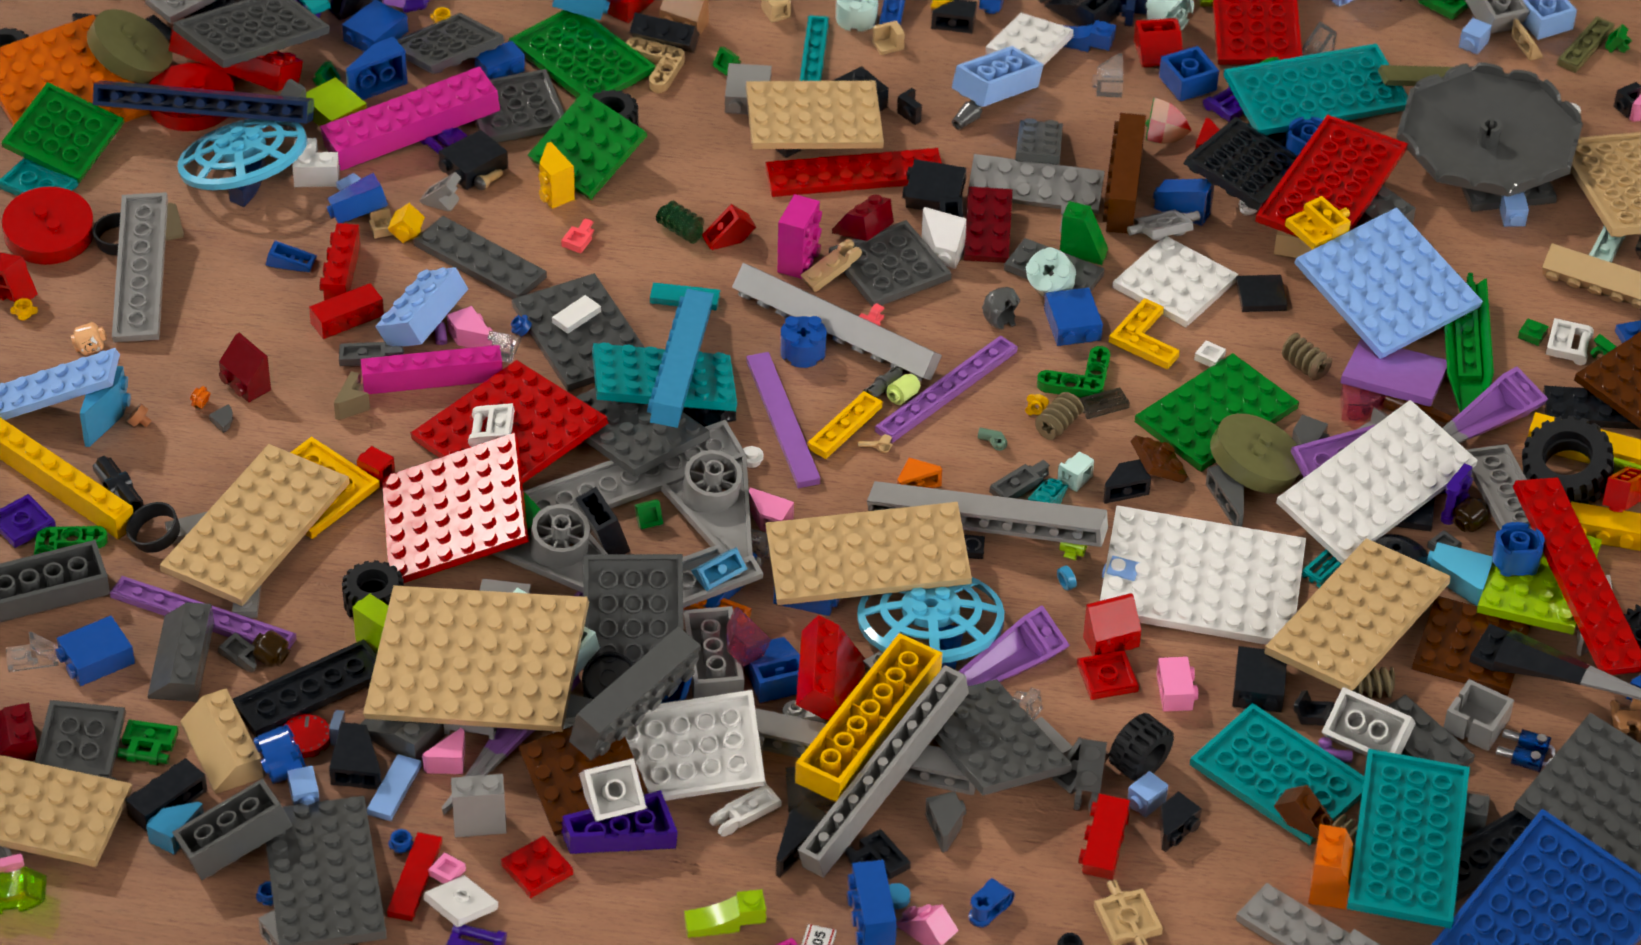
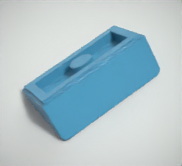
(719, 569)

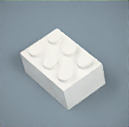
(1367, 724)

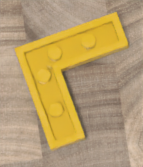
(1131, 335)

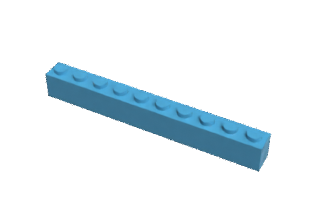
(680, 358)

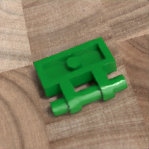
(151, 736)

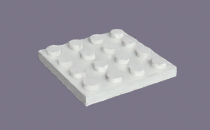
(1176, 279)

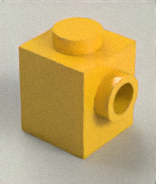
(406, 223)

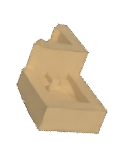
(379, 222)

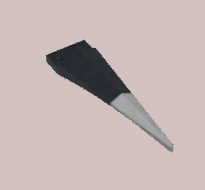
(1523, 655)

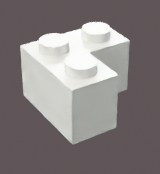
(315, 167)

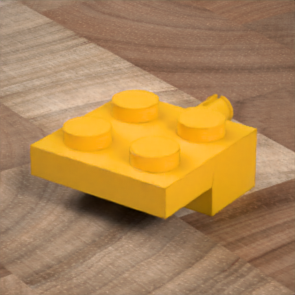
(1319, 222)

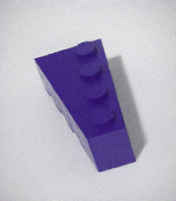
(633, 831)

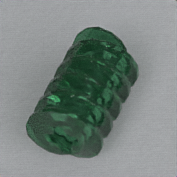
(681, 221)

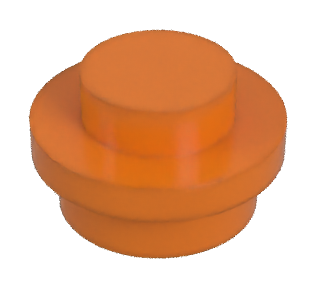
(200, 397)

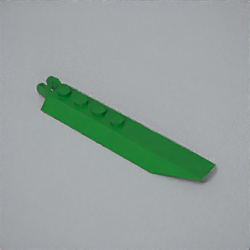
(1470, 349)

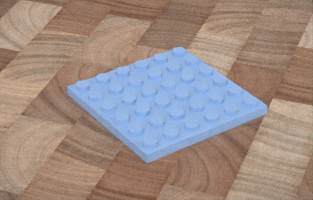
(1388, 282)

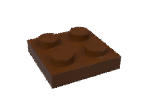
(1159, 458)

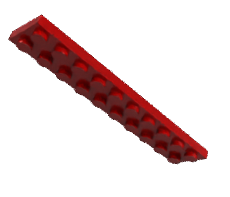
(1580, 576)

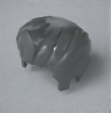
(1000, 307)

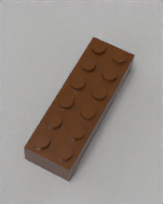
(1124, 172)

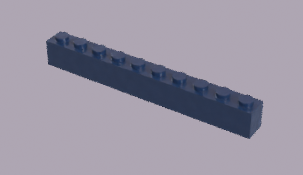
(203, 101)

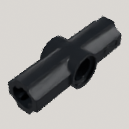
(117, 481)

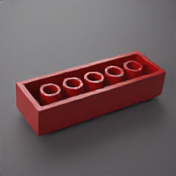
(267, 71)

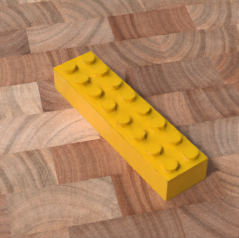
(867, 717)

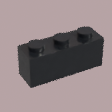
(665, 32)
(174, 787)

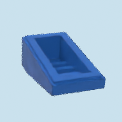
(283, 257)

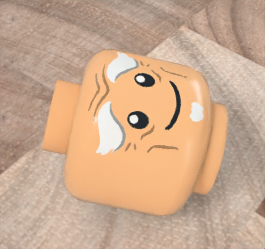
(88, 338)

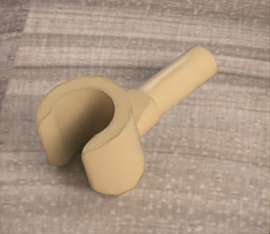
(882, 445)

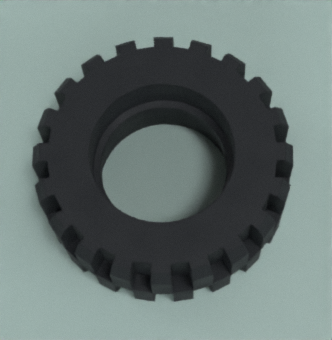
(1574, 436)

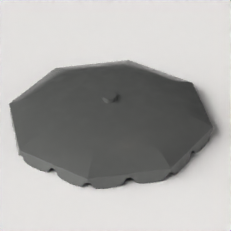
(1490, 129)

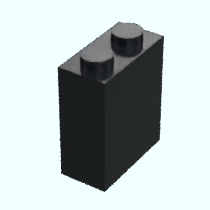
(473, 157)
(931, 182)
(603, 522)
(1259, 680)

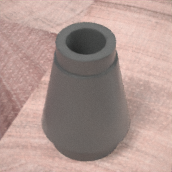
(967, 114)

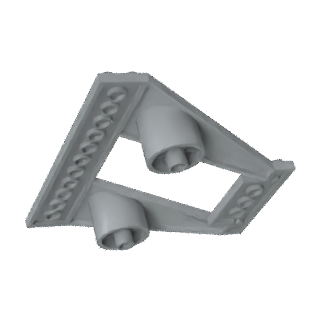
(688, 480)

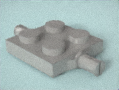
(1164, 224)

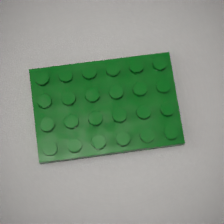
(582, 54)
(1196, 408)

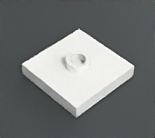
(460, 901)

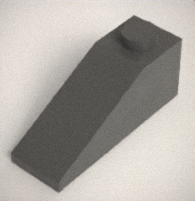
(1227, 493)

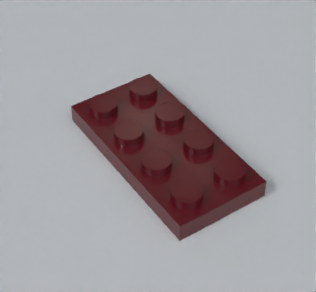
(988, 224)

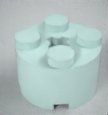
(1170, 9)
(856, 14)
(1043, 263)

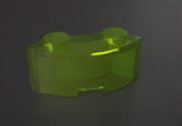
(22, 889)

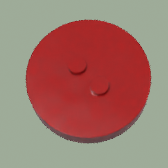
(191, 76)
(48, 225)

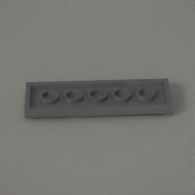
(480, 258)

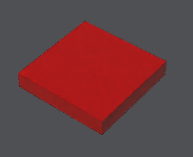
(1107, 675)

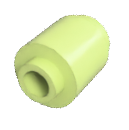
(903, 389)

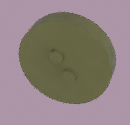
(129, 45)
(1255, 453)

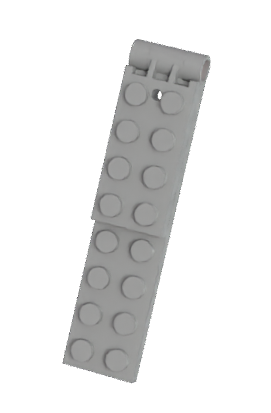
(1291, 923)

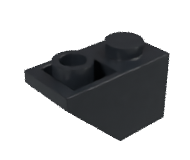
(1177, 819)

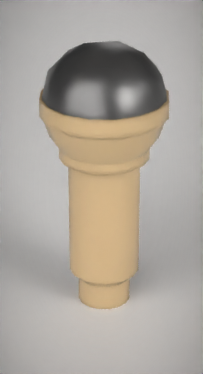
(483, 181)

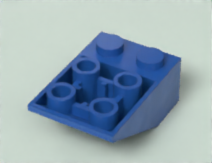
(776, 672)

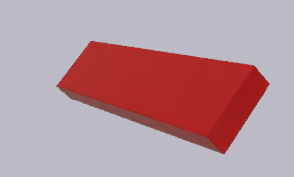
(414, 877)

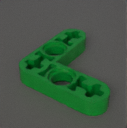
(1088, 381)
(59, 535)

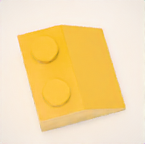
(555, 177)

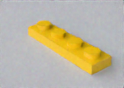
(844, 425)

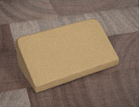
(1525, 41)

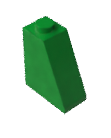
(1082, 234)

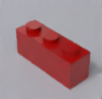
(346, 311)
(1623, 489)

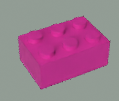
(799, 236)

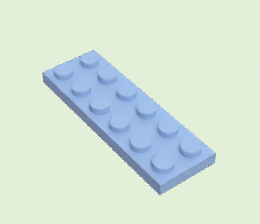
(58, 384)

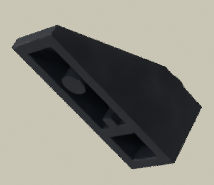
(799, 826)

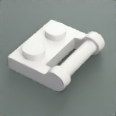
(1562, 338)
(498, 425)

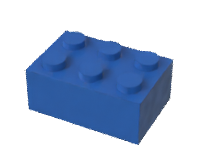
(871, 904)

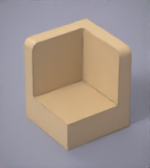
(776, 9)
(888, 37)

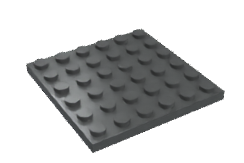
(1594, 789)

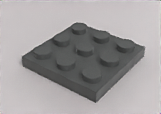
(81, 737)

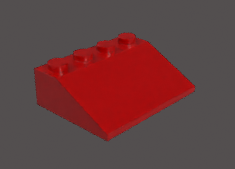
(827, 668)

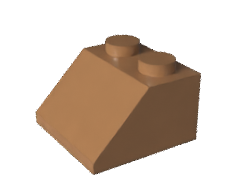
(687, 12)

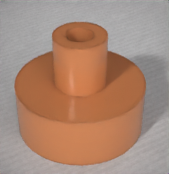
(138, 416)

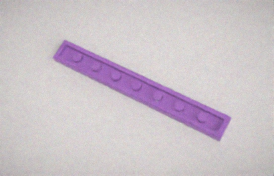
(946, 388)
(783, 420)
(164, 601)

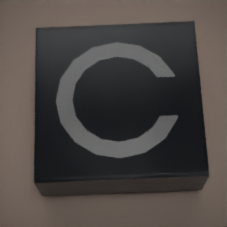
(975, 546)

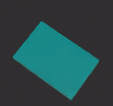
(29, 175)

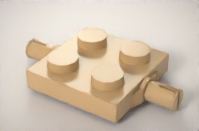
(1127, 916)

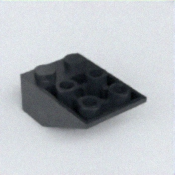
(1086, 11)

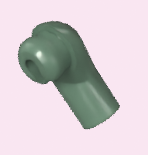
(995, 437)

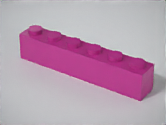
(430, 369)

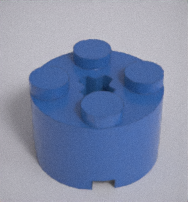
(1300, 133)
(803, 341)
(1518, 549)
(279, 753)

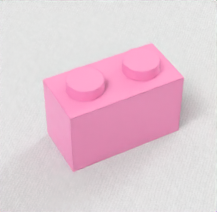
(1176, 684)

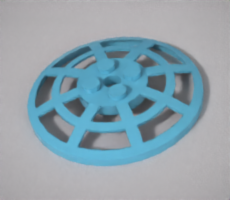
(240, 146)
(945, 612)

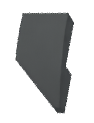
(238, 652)

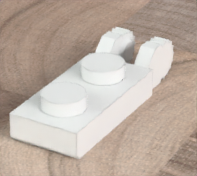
(745, 810)

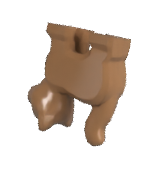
(1627, 720)

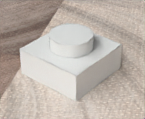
(1209, 354)

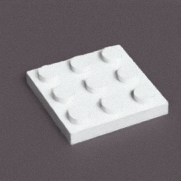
(1033, 37)

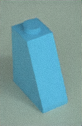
(1467, 569)

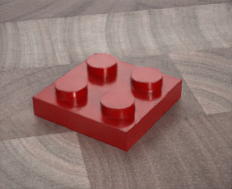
(537, 866)

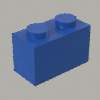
(502, 61)

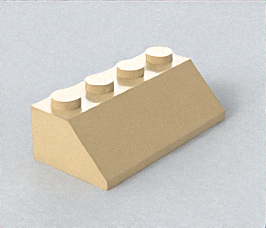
(222, 742)

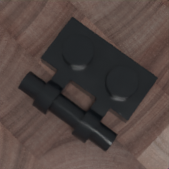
(880, 847)

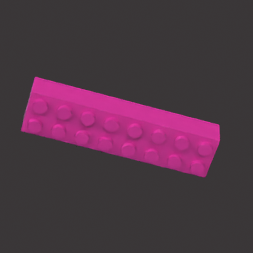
(410, 118)

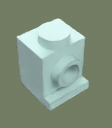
(1076, 471)

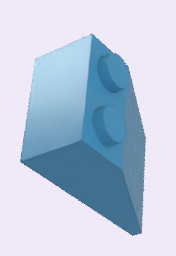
(104, 408)

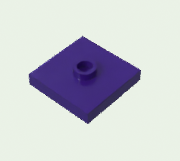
(23, 520)

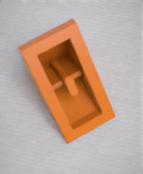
(920, 474)

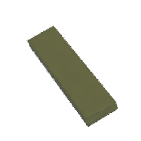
(1585, 44)
(1408, 75)

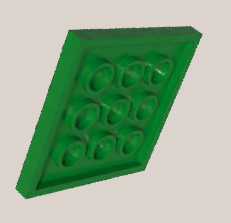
(62, 132)
(593, 141)

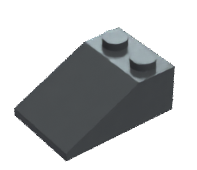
(405, 737)

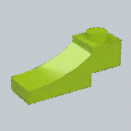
(727, 916)

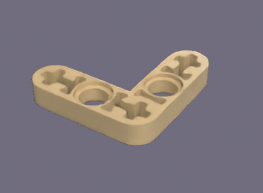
(668, 58)

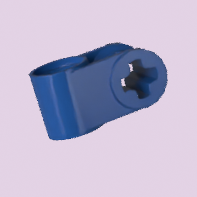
(989, 903)

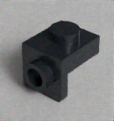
(1626, 97)
(909, 107)
(1310, 711)

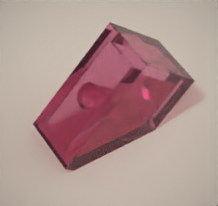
(1358, 403)
(745, 639)

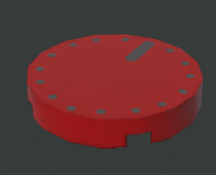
(310, 734)

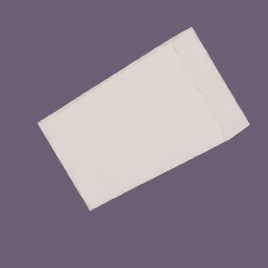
(576, 314)

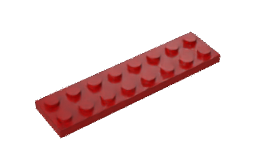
(844, 172)

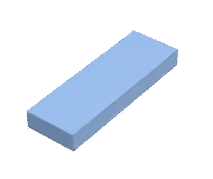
(394, 787)

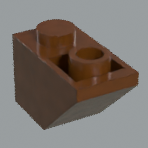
(1303, 810)

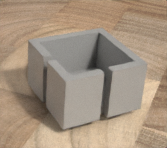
(1478, 714)

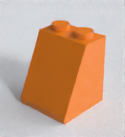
(1332, 868)

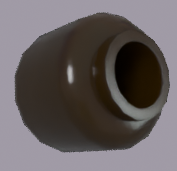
(1470, 514)
(270, 648)

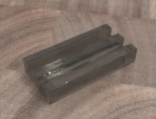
(1105, 405)

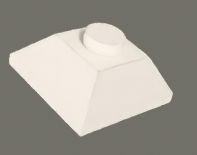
(944, 235)
(613, 789)

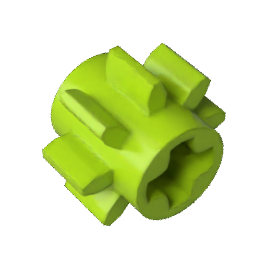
(1072, 550)

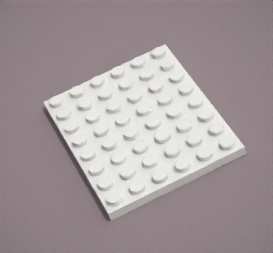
(1206, 574)

